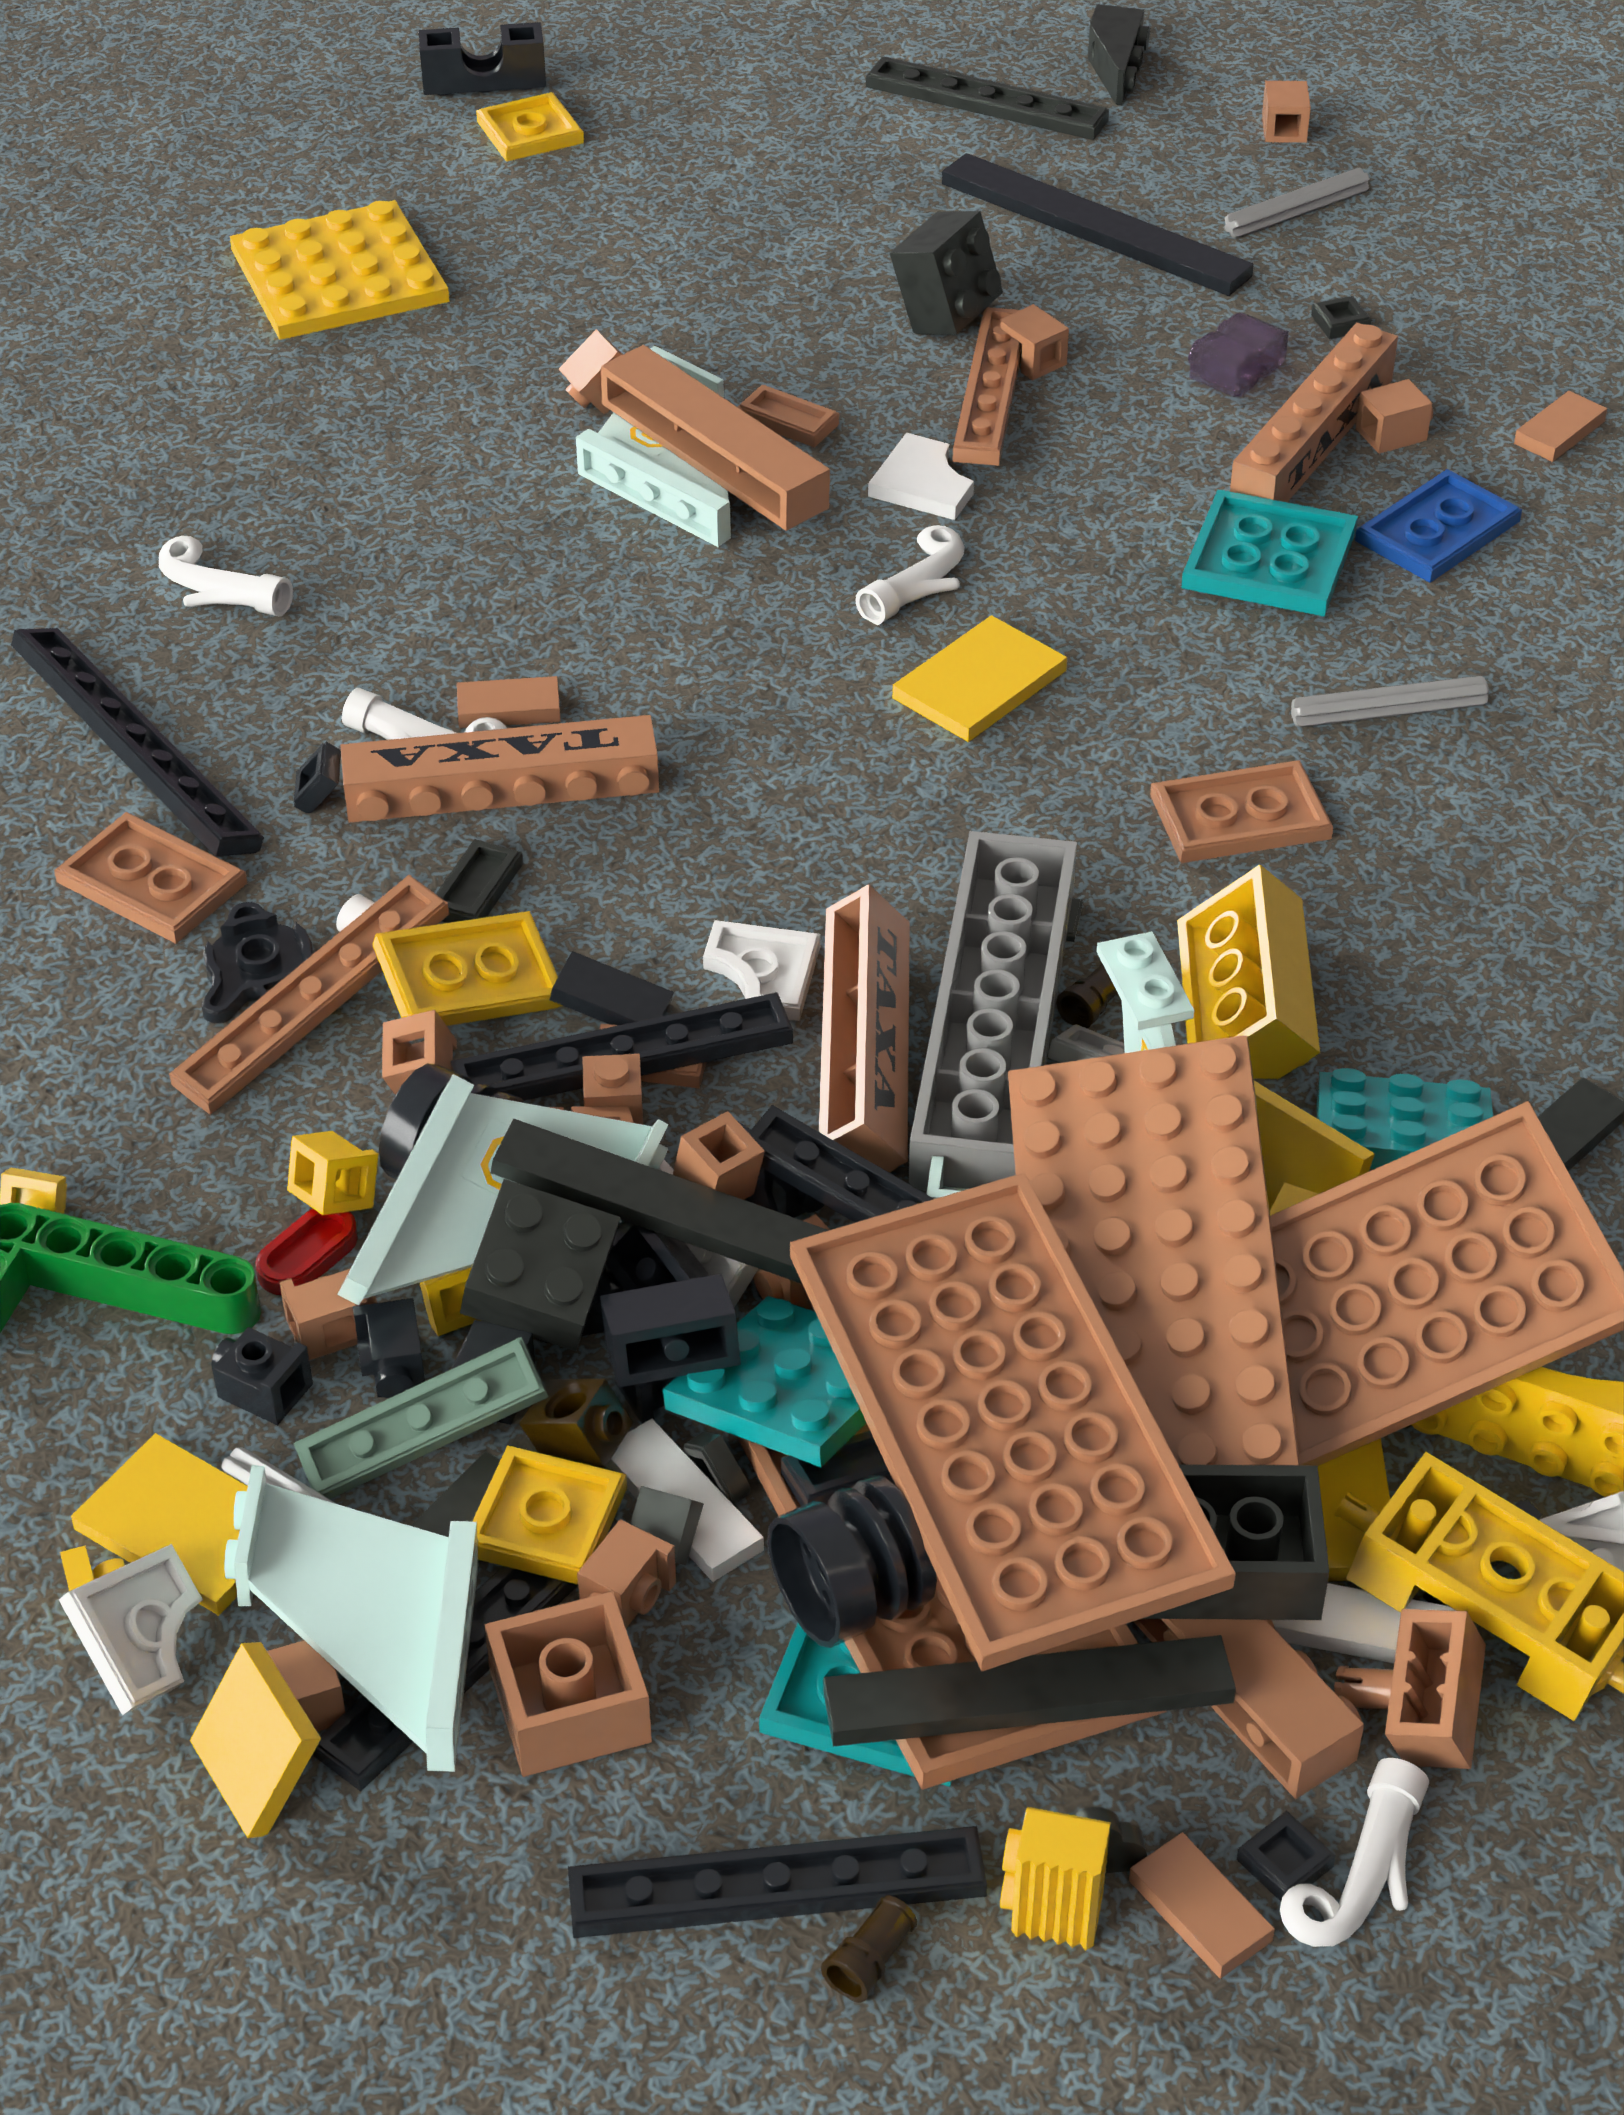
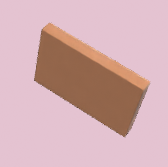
(1241, 811)
(151, 877)

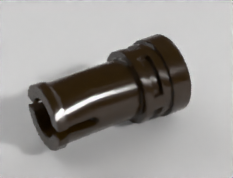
(1086, 998)
(864, 1955)

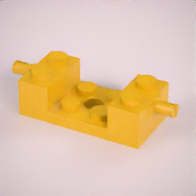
(1441, 1539)

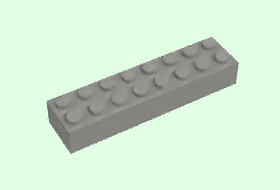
(992, 1004)

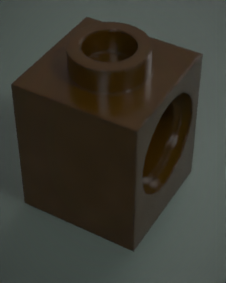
(577, 1421)

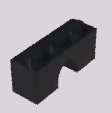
(513, 65)

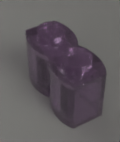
(1238, 354)

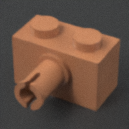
(1430, 1691)

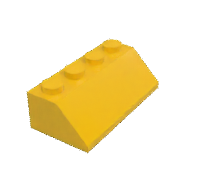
(1251, 973)

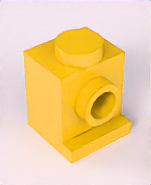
(331, 1173)

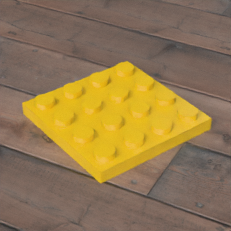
(338, 269)

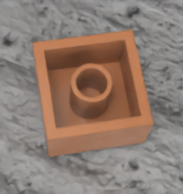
(568, 1683)

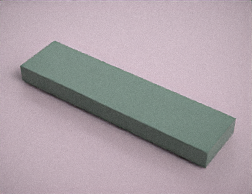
(421, 1419)

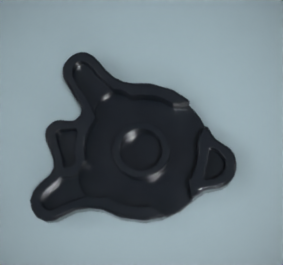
(250, 959)

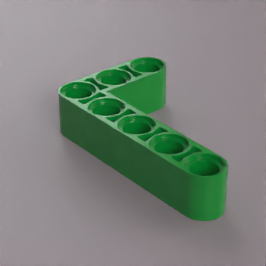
(123, 1270)

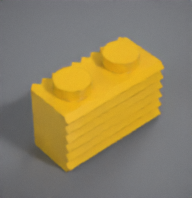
(1055, 1876)

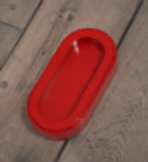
(306, 1249)

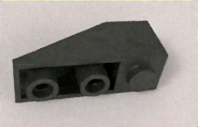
(1117, 47)

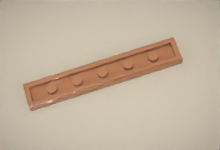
(988, 392)
(302, 998)

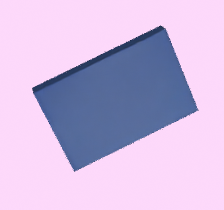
(1438, 525)

